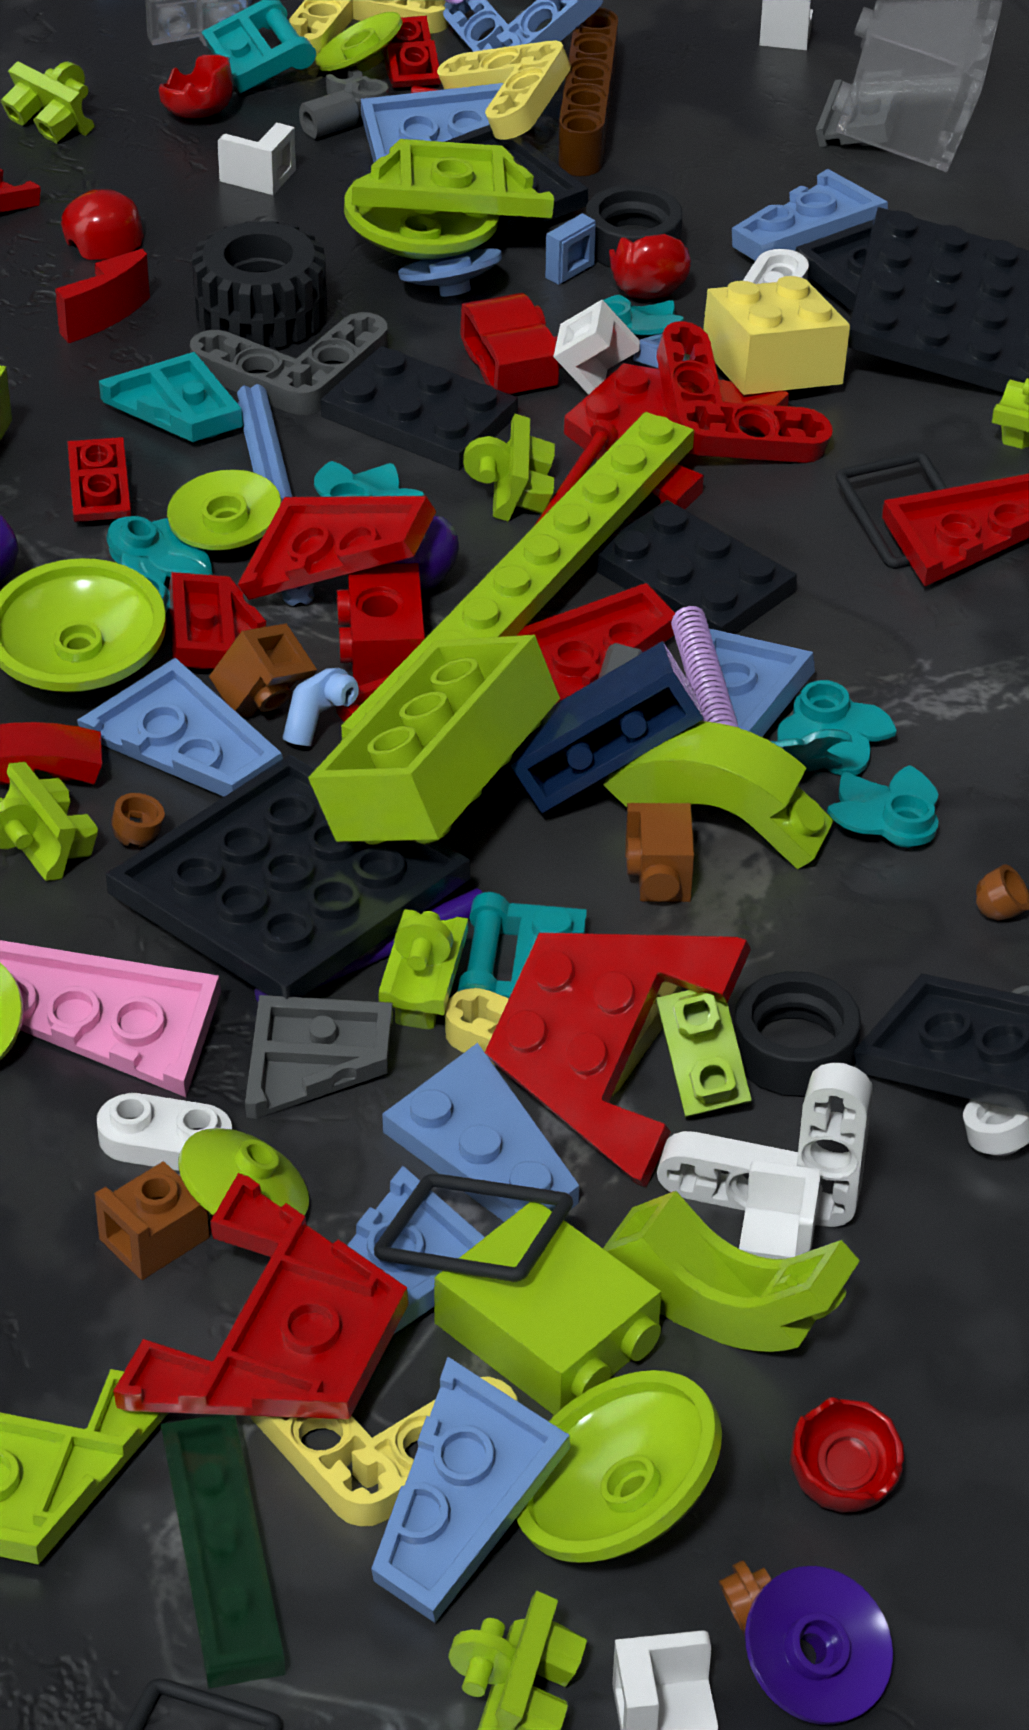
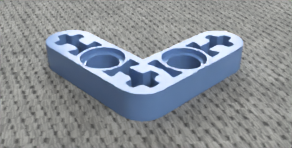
(523, 27)

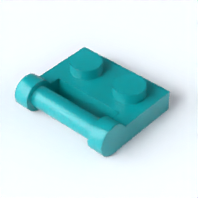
(248, 51)
(494, 916)

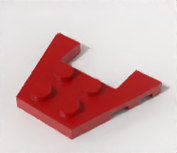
(639, 390)
(581, 1016)
(301, 1337)

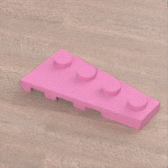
(116, 1010)

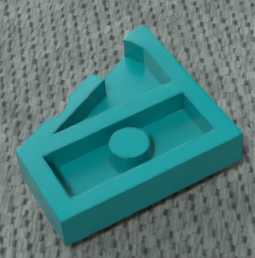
(175, 396)

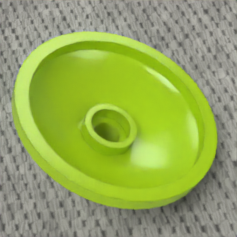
(418, 234)
(79, 625)
(631, 1468)

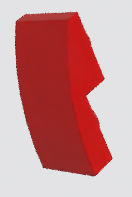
(412, 55)
(103, 300)
(98, 479)
(52, 747)

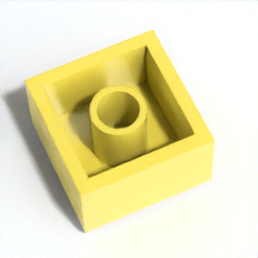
(776, 335)

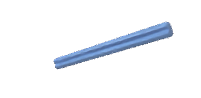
(268, 459)

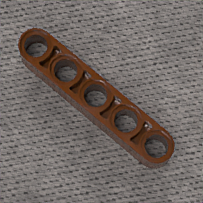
(588, 94)

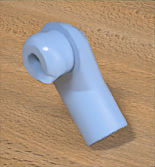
(314, 696)

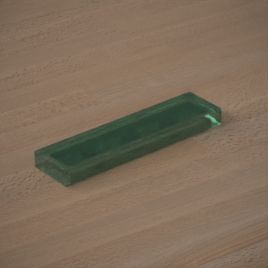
(222, 1551)

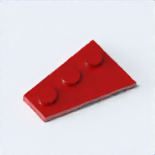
(959, 524)
(334, 537)

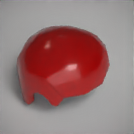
(200, 92)
(102, 224)
(650, 266)
(846, 1455)

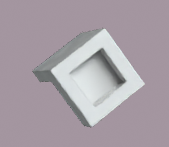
(786, 23)
(260, 164)
(593, 344)
(780, 1210)
(664, 1682)

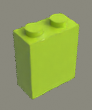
(561, 1325)

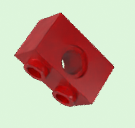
(383, 619)

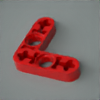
(801, 430)

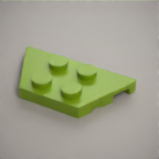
(452, 179)

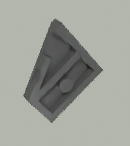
(314, 1049)

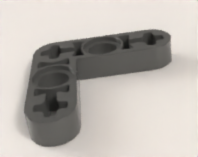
(292, 382)

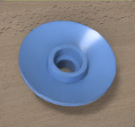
(452, 272)

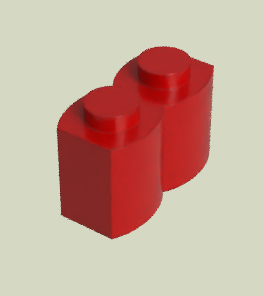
(510, 343)

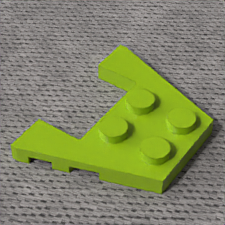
(59, 1470)

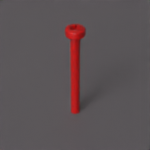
(602, 434)

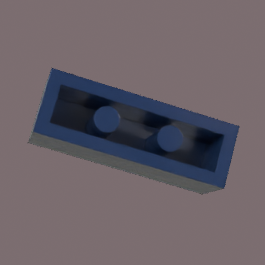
(606, 727)

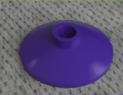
(841, 1626)

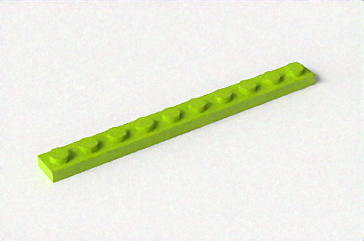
(558, 542)

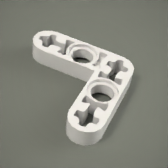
(716, 1153)

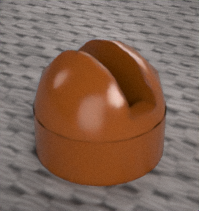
(137, 806)
(1002, 894)

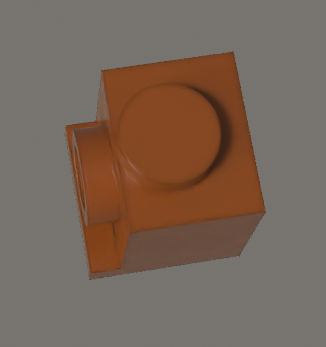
(261, 669)
(660, 850)
(150, 1220)

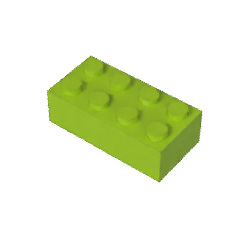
(435, 740)

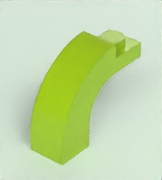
(732, 772)
(723, 1289)

